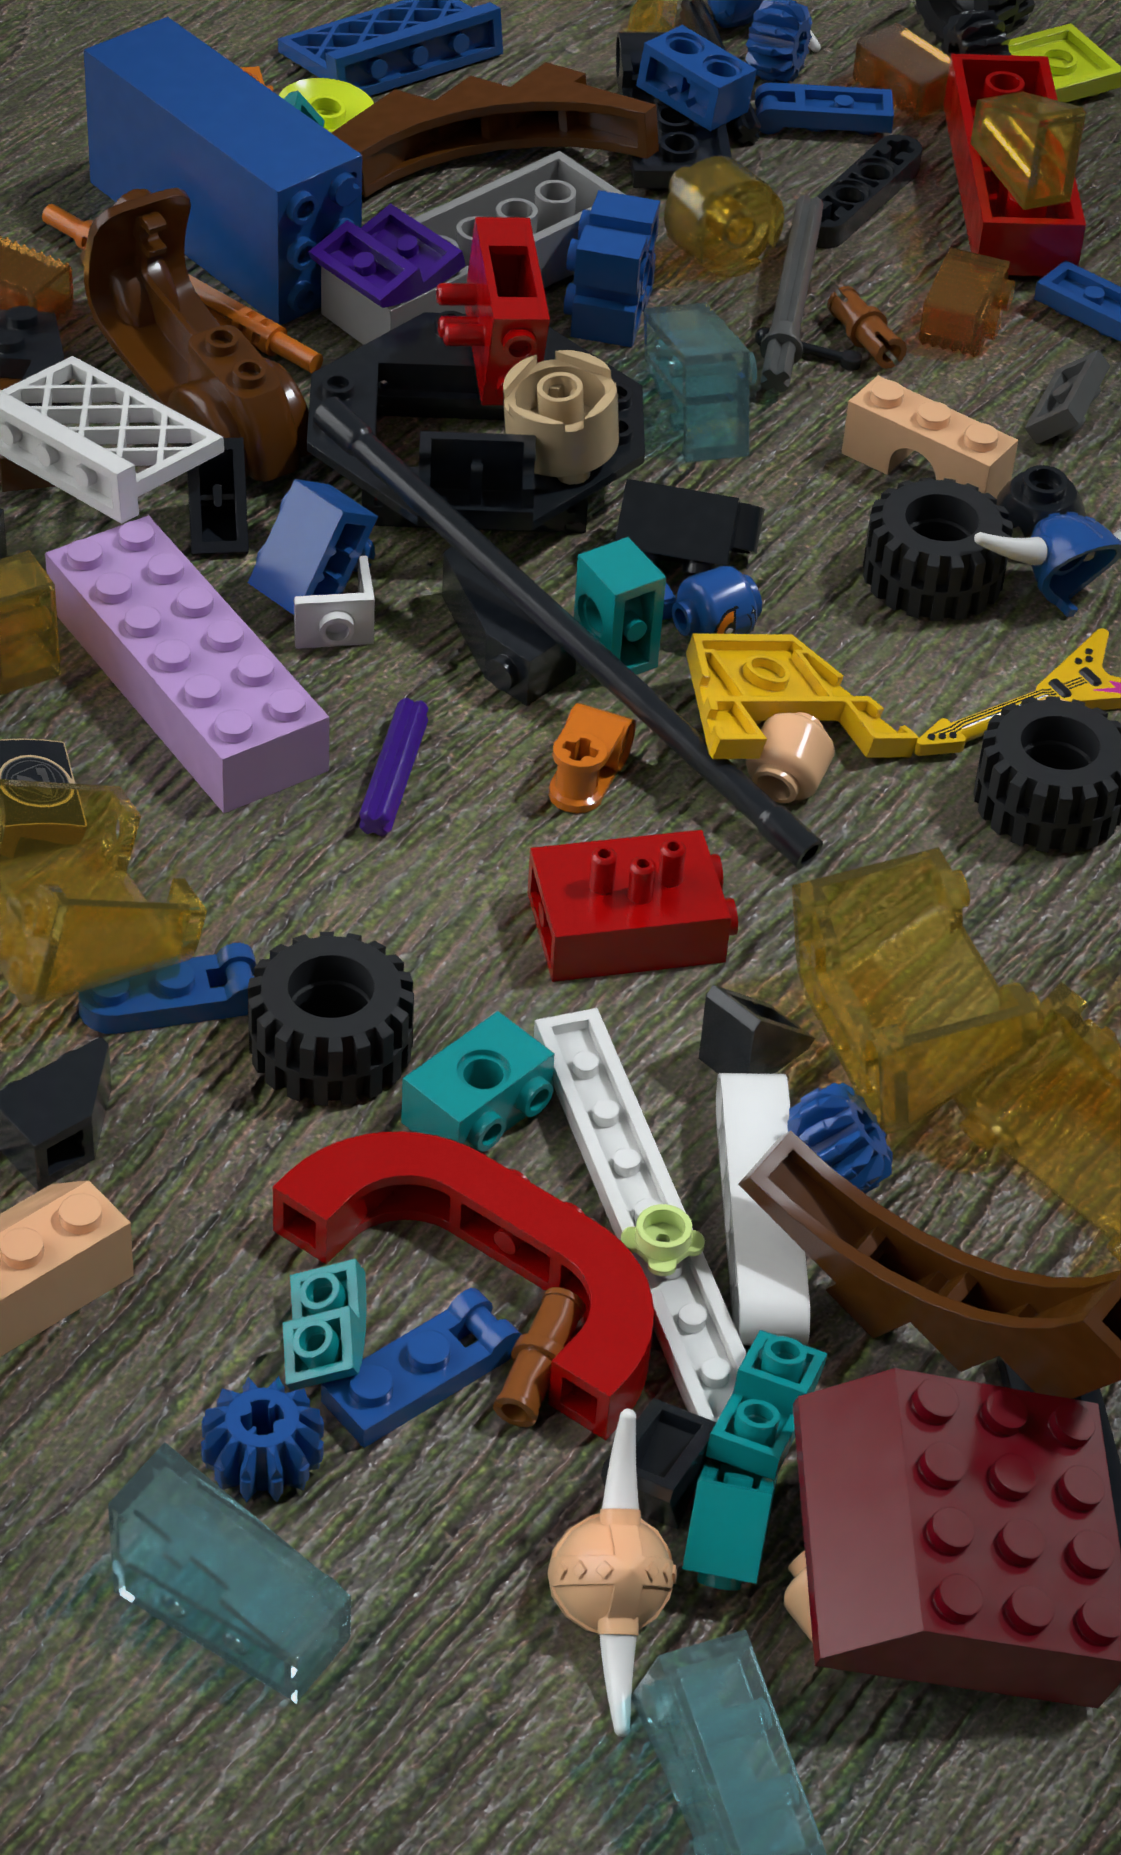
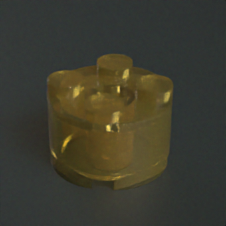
(722, 215)

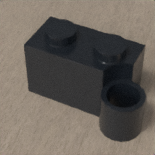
(687, 525)

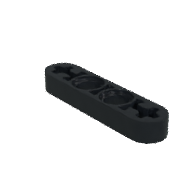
(890, 161)

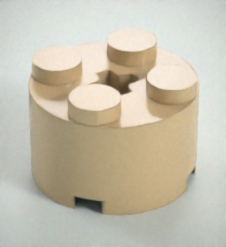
(568, 408)

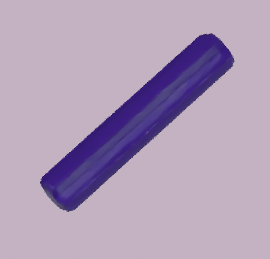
(393, 767)

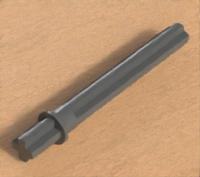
(782, 344)

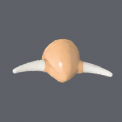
(614, 1573)

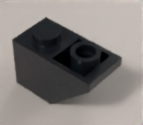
(56, 1114)

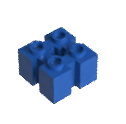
(612, 268)

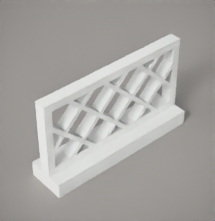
(73, 455)

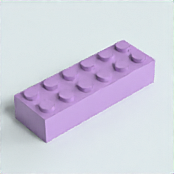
(189, 664)

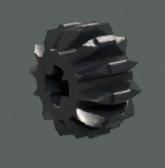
(975, 34)

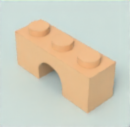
(892, 422)

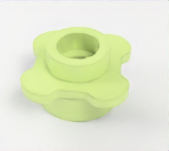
(663, 1238)

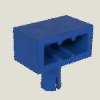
(313, 544)

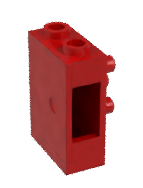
(502, 303)
(630, 905)

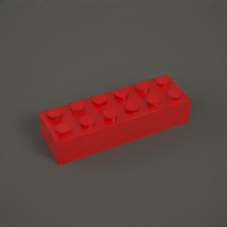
(995, 222)

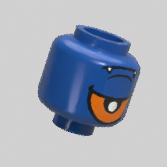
(717, 603)

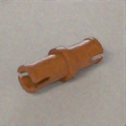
(866, 327)
(532, 1356)

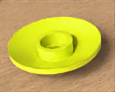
(332, 99)

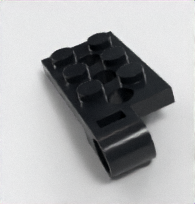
(679, 138)

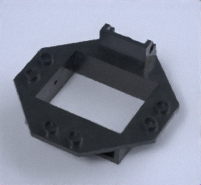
(478, 474)

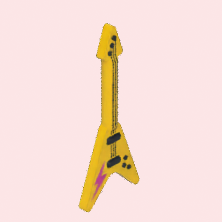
(1076, 678)

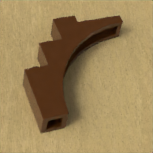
(482, 116)
(888, 1273)

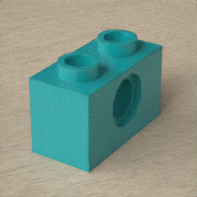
(622, 602)
(479, 1085)

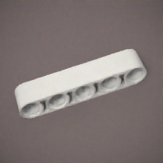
(763, 1261)

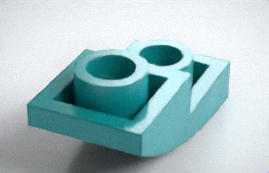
(326, 1325)
(759, 1416)

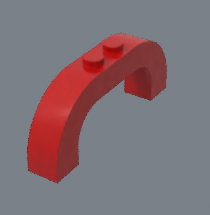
(508, 1218)

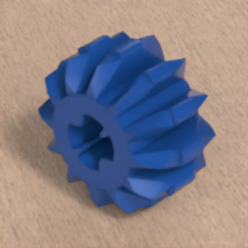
(779, 40)
(843, 1134)
(262, 1439)

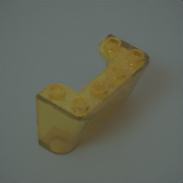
(67, 896)

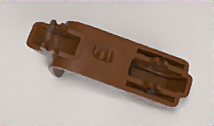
(175, 344)

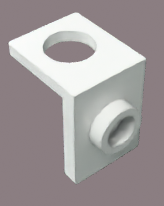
(337, 618)

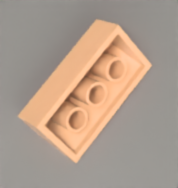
(58, 1257)

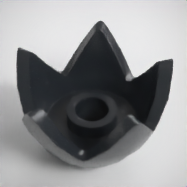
(1037, 494)

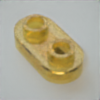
(652, 16)

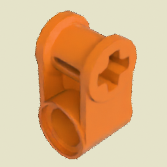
(589, 756)

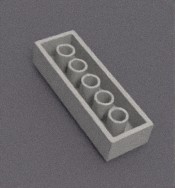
(546, 191)

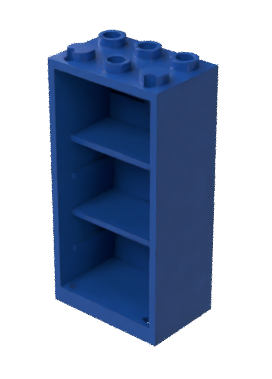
(253, 165)

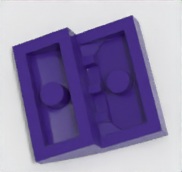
(388, 257)

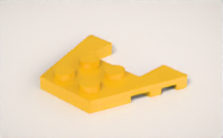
(760, 675)

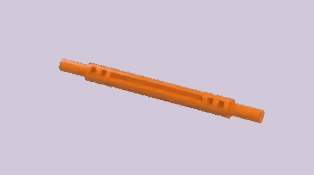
(258, 329)

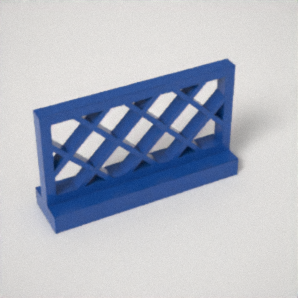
(398, 43)

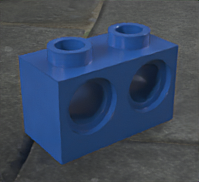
(696, 77)

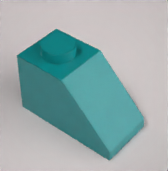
(728, 1525)

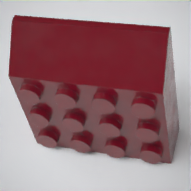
(960, 1536)

